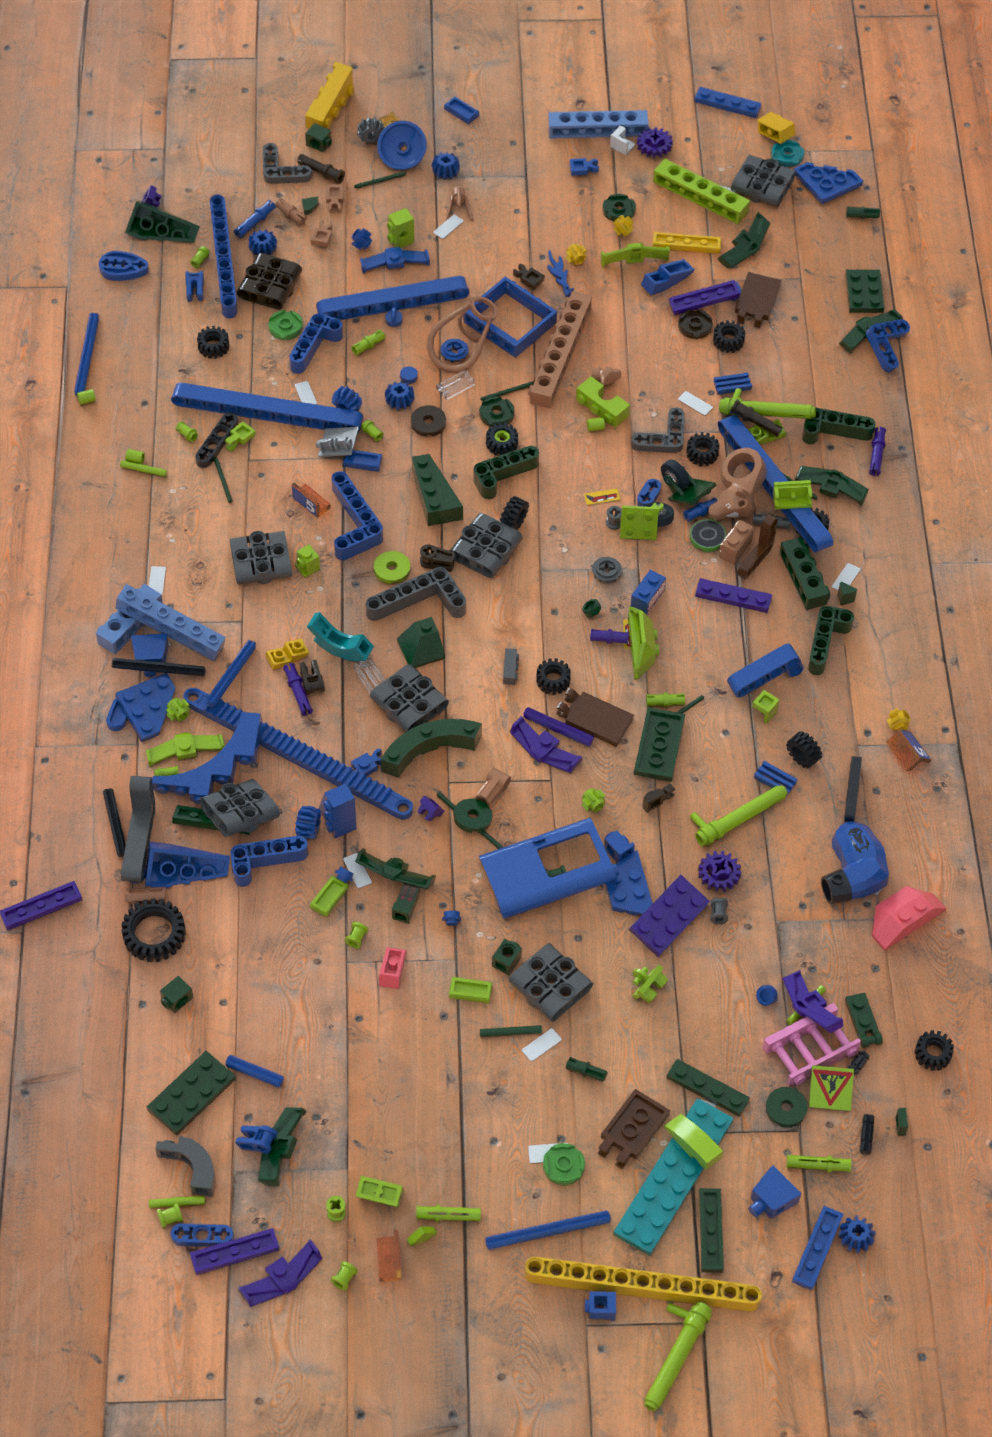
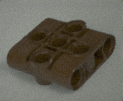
(269, 281)

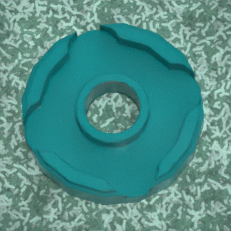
(787, 160)

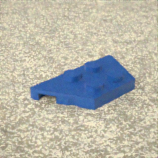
(630, 889)

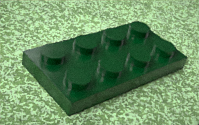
(659, 744)
(191, 1092)

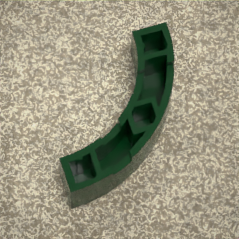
(429, 737)

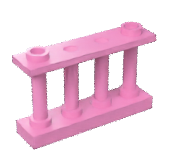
(793, 1034)

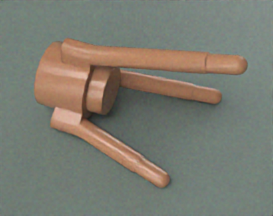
(458, 197)

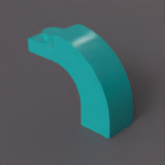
(338, 643)

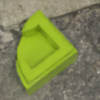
(421, 1234)

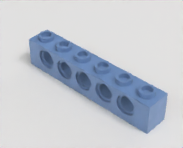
(596, 123)
(170, 622)

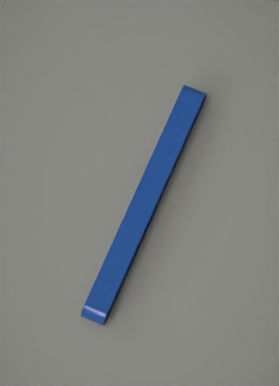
(264, 407)
(801, 518)

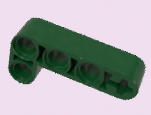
(838, 424)
(502, 467)
(829, 620)

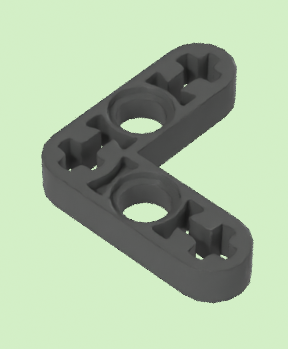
(275, 169)
(666, 439)

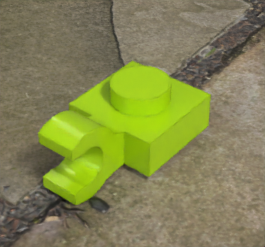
(241, 433)

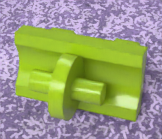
(655, 977)

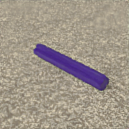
(558, 726)

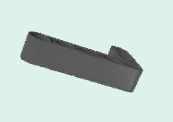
(416, 590)
(139, 829)

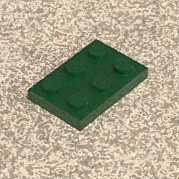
(864, 291)

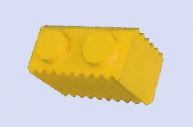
(776, 127)

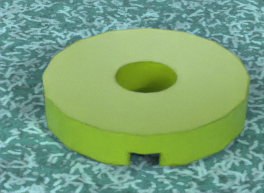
(392, 558)

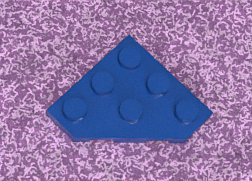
(827, 181)
(147, 705)

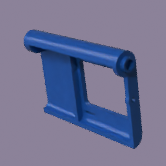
(521, 878)

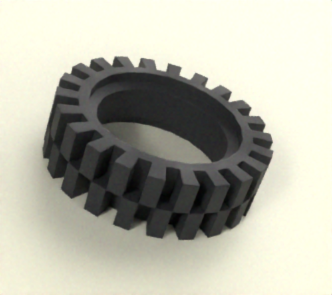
(147, 910)

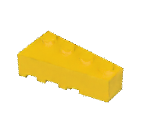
(331, 96)

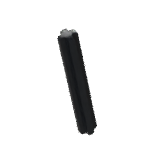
(114, 820)

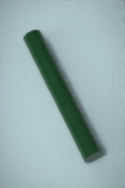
(505, 1031)

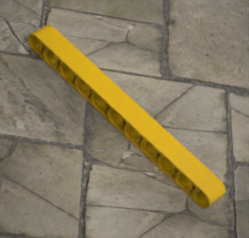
(653, 1280)

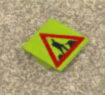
(831, 1088)

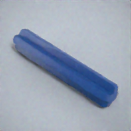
(254, 1071)

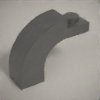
(196, 1157)

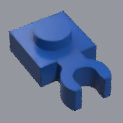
(581, 166)
(367, 764)

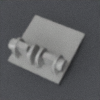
(337, 442)

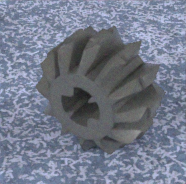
(370, 130)

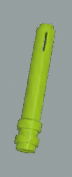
(769, 408)
(716, 829)
(693, 1327)

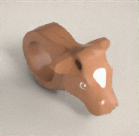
(739, 492)

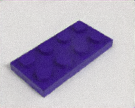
(669, 915)

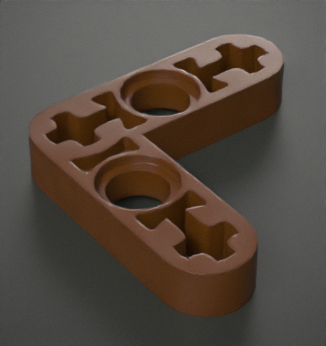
(764, 546)

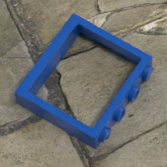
(525, 298)

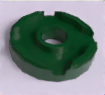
(615, 200)
(496, 403)
(475, 807)
(787, 1095)

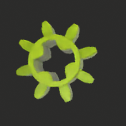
(178, 709)
(593, 800)

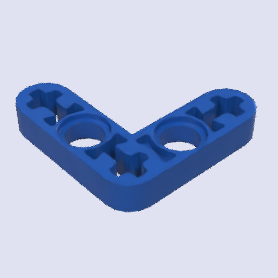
(889, 362)

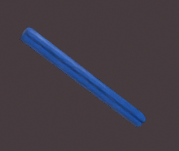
(86, 353)
(547, 1229)

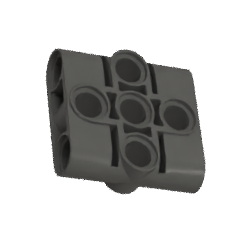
(763, 180)
(486, 545)
(260, 557)
(407, 684)
(239, 807)
(533, 981)

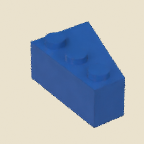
(339, 811)

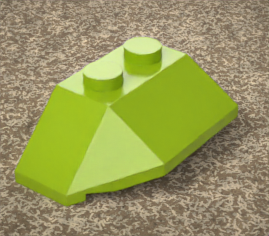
(642, 641)

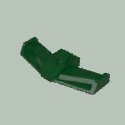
(746, 242)
(858, 333)
(833, 482)
(394, 870)
(281, 1146)

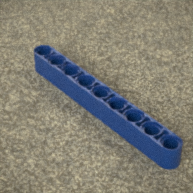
(223, 256)
(400, 297)

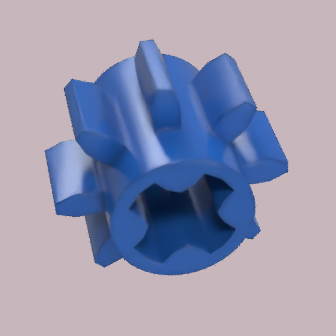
(361, 238)

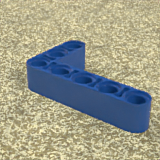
(369, 527)

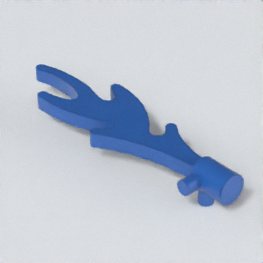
(557, 271)

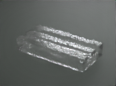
(457, 387)
(364, 664)

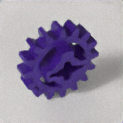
(654, 142)
(723, 878)

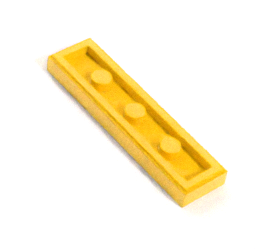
(685, 242)

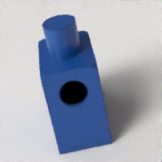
(150, 648)
(773, 1194)

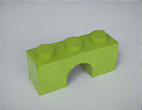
(613, 410)

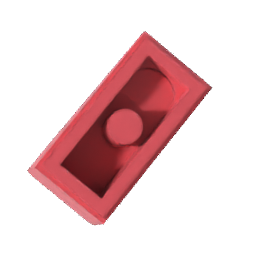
(392, 968)

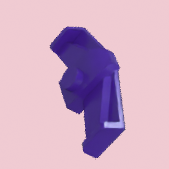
(543, 747)
(811, 1003)
(283, 1276)

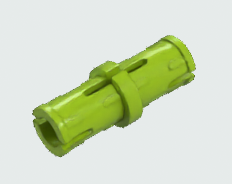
(368, 342)
(665, 699)

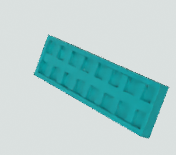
(669, 1183)

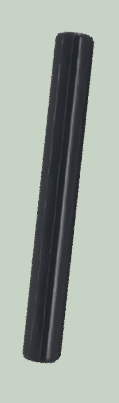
(161, 667)

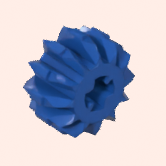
(445, 165)
(262, 242)
(399, 395)
(346, 399)
(308, 822)
(849, 1231)

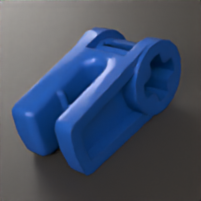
(194, 280)
(258, 1138)

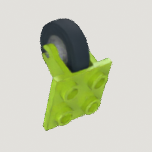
(643, 522)

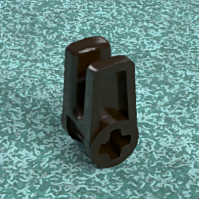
(437, 558)
(311, 682)

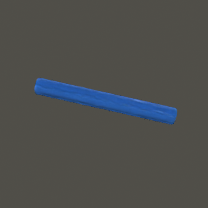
(230, 673)

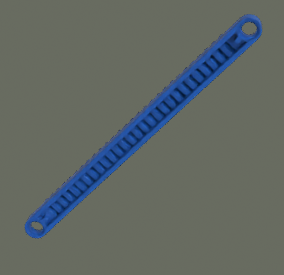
(306, 757)

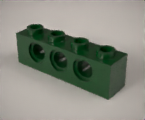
(804, 573)

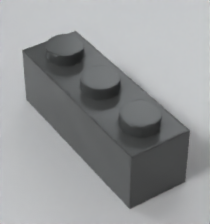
(510, 666)

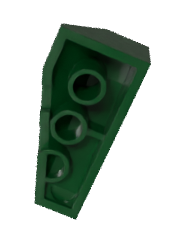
(153, 223)

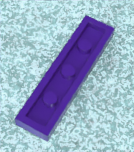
(704, 297)
(733, 595)
(40, 905)
(234, 1251)

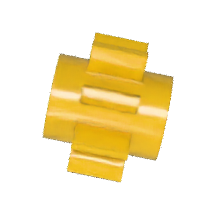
(623, 225)
(576, 254)
(898, 719)

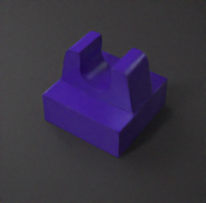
(151, 196)
(431, 806)

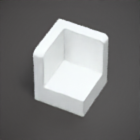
(619, 141)

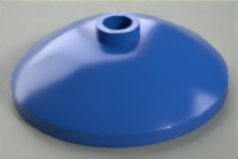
(400, 135)

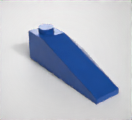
(177, 865)

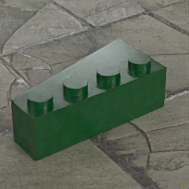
(435, 493)

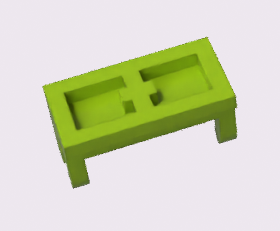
(792, 494)
(379, 1191)

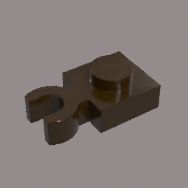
(530, 277)
(655, 798)

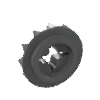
(613, 566)

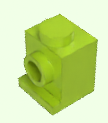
(307, 561)

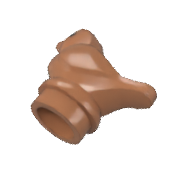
(606, 376)

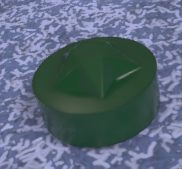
(591, 608)

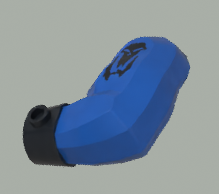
(862, 864)

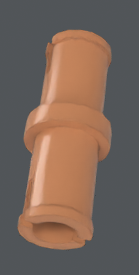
(291, 211)

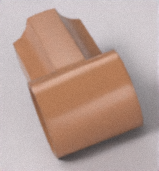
(495, 783)

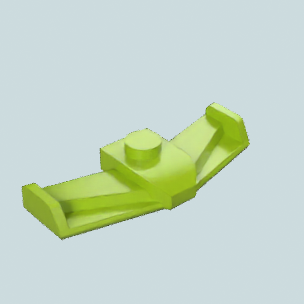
(634, 254)
(184, 746)

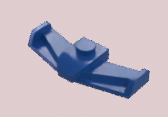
(394, 258)

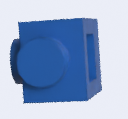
(618, 846)
(604, 1299)

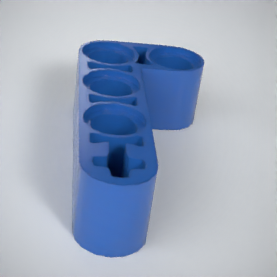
(317, 329)
(766, 669)
(298, 852)

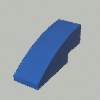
(666, 276)

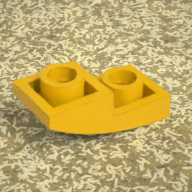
(290, 653)

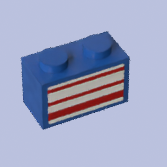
(648, 591)

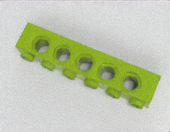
(701, 191)

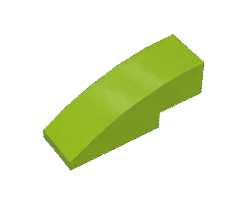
(694, 1141)

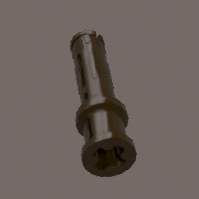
(327, 171)
(749, 414)

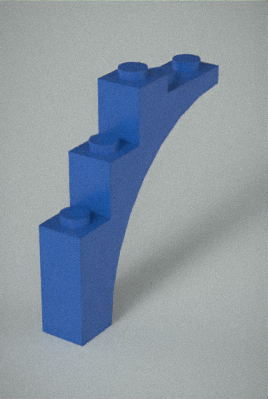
(221, 768)

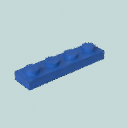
(727, 102)
(817, 1248)

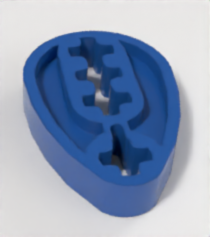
(119, 273)

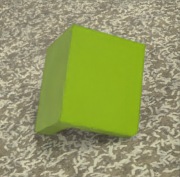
(767, 705)

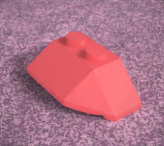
(904, 914)

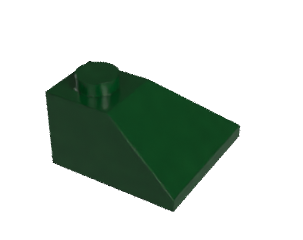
(421, 643)

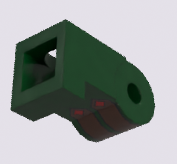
(405, 903)

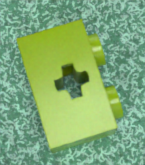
(400, 228)

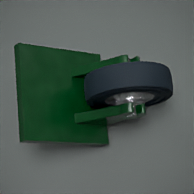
(684, 487)

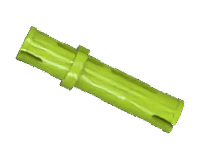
(819, 1163)
(422, 1213)

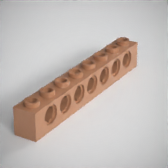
(560, 349)

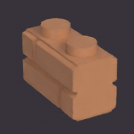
(736, 542)

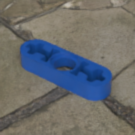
(195, 1228)

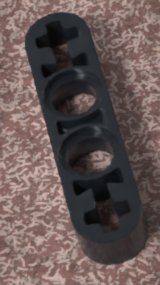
(213, 438)
(852, 790)

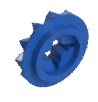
(459, 346)

